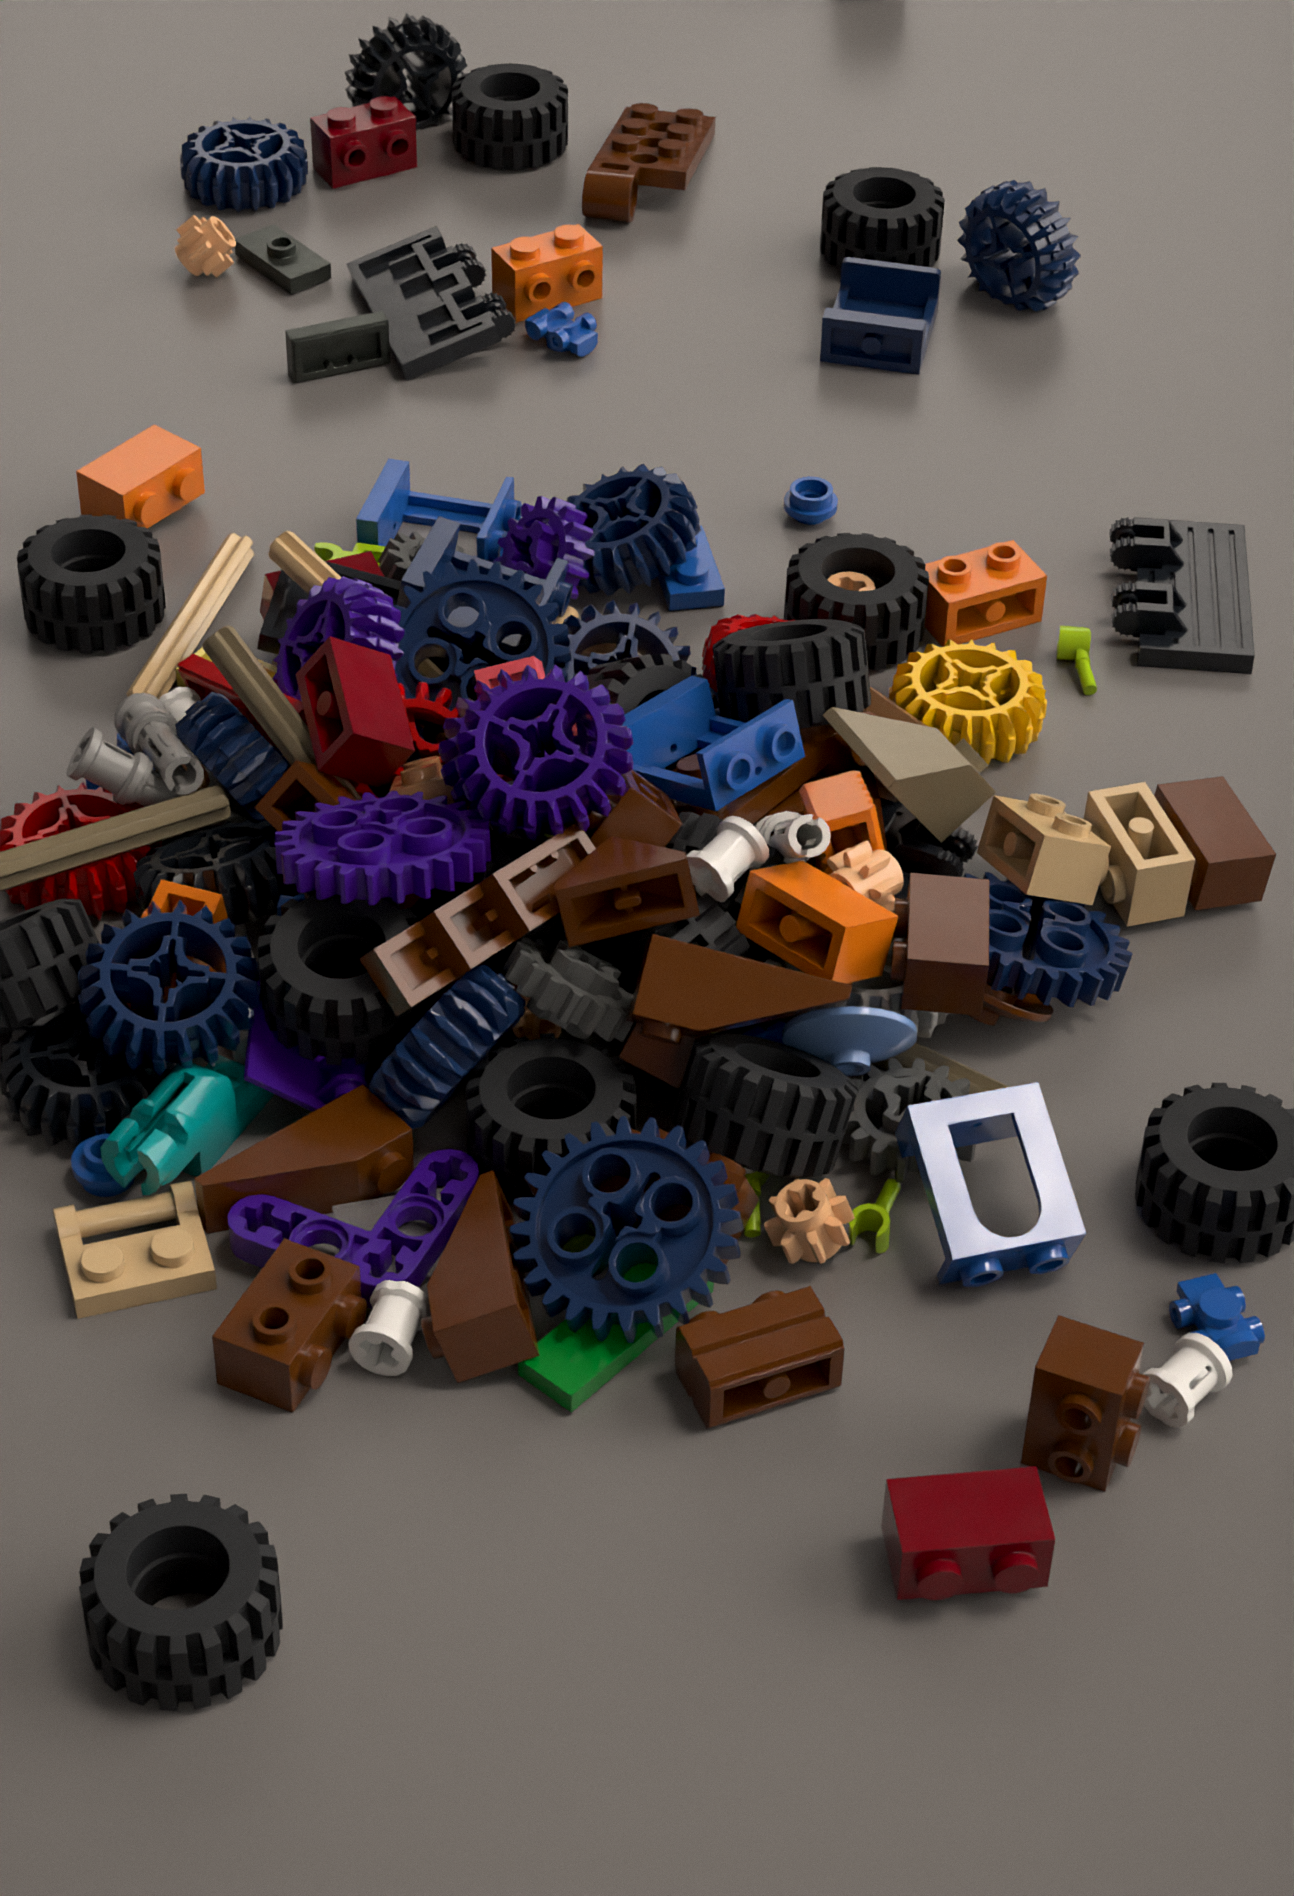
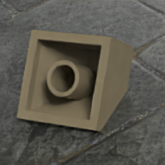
(918, 767)

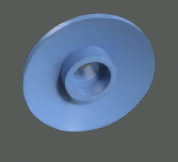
(851, 1036)

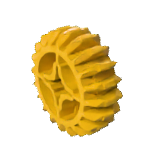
(973, 696)

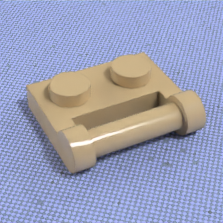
(135, 1266)

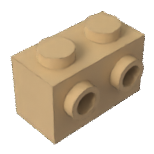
(1044, 849)
(1147, 857)

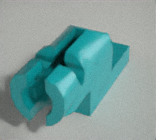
(183, 1124)

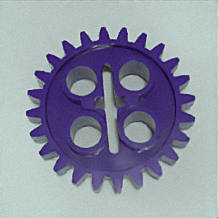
(382, 847)

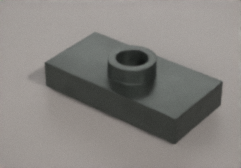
(283, 259)
(337, 346)

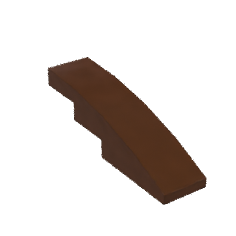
(475, 923)

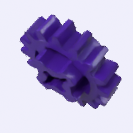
(546, 533)

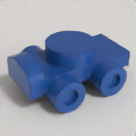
(562, 332)
(1217, 1315)

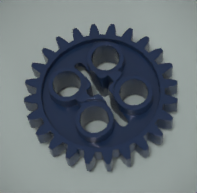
(502, 612)
(1068, 952)
(682, 1250)

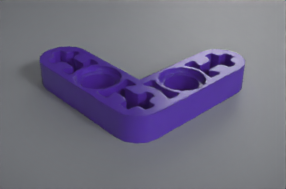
(263, 1221)

